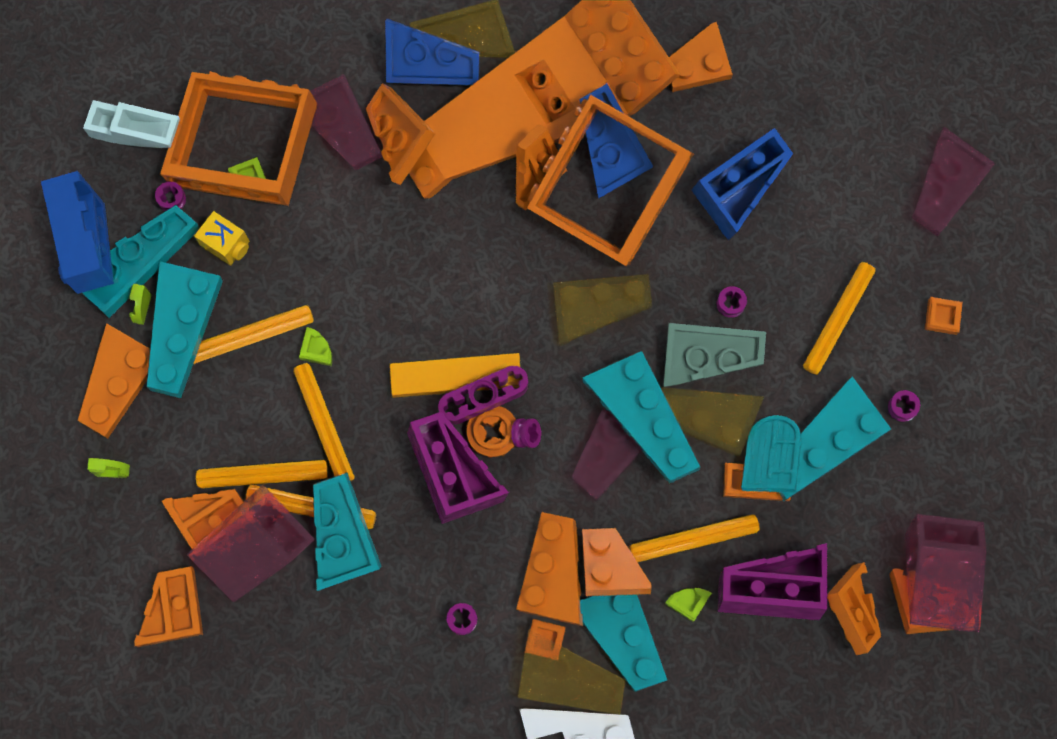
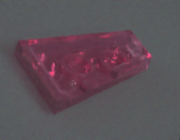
(343, 124)
(949, 181)
(605, 456)

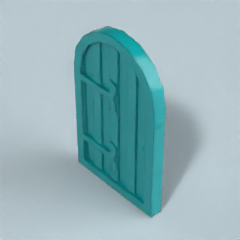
(772, 455)

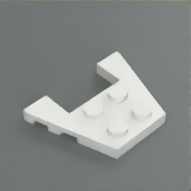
(575, 724)

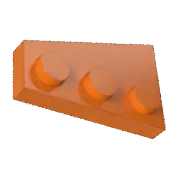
(400, 131)
(114, 381)
(551, 576)

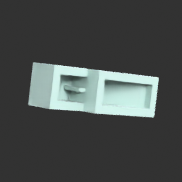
(130, 125)

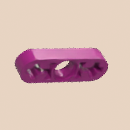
(509, 394)

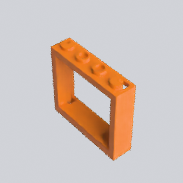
(556, 165)
(229, 184)

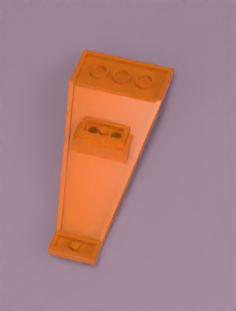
(577, 55)

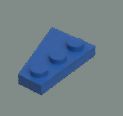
(427, 59)
(613, 147)

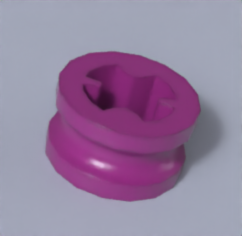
(165, 188)
(730, 312)
(897, 412)
(526, 433)
(451, 620)

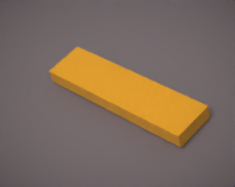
(448, 374)

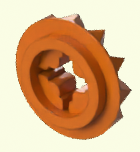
(477, 434)

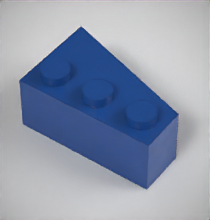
(740, 182)
(79, 232)

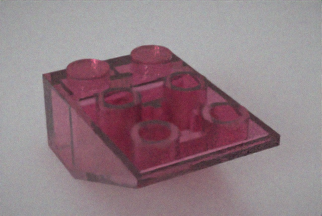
(250, 544)
(945, 572)

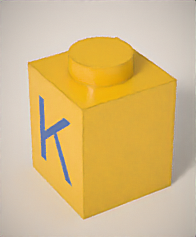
(222, 238)

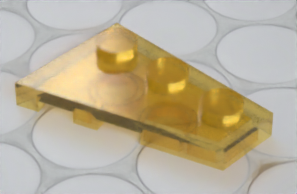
(475, 27)
(595, 303)
(714, 416)
(566, 679)

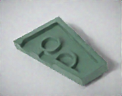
(708, 351)

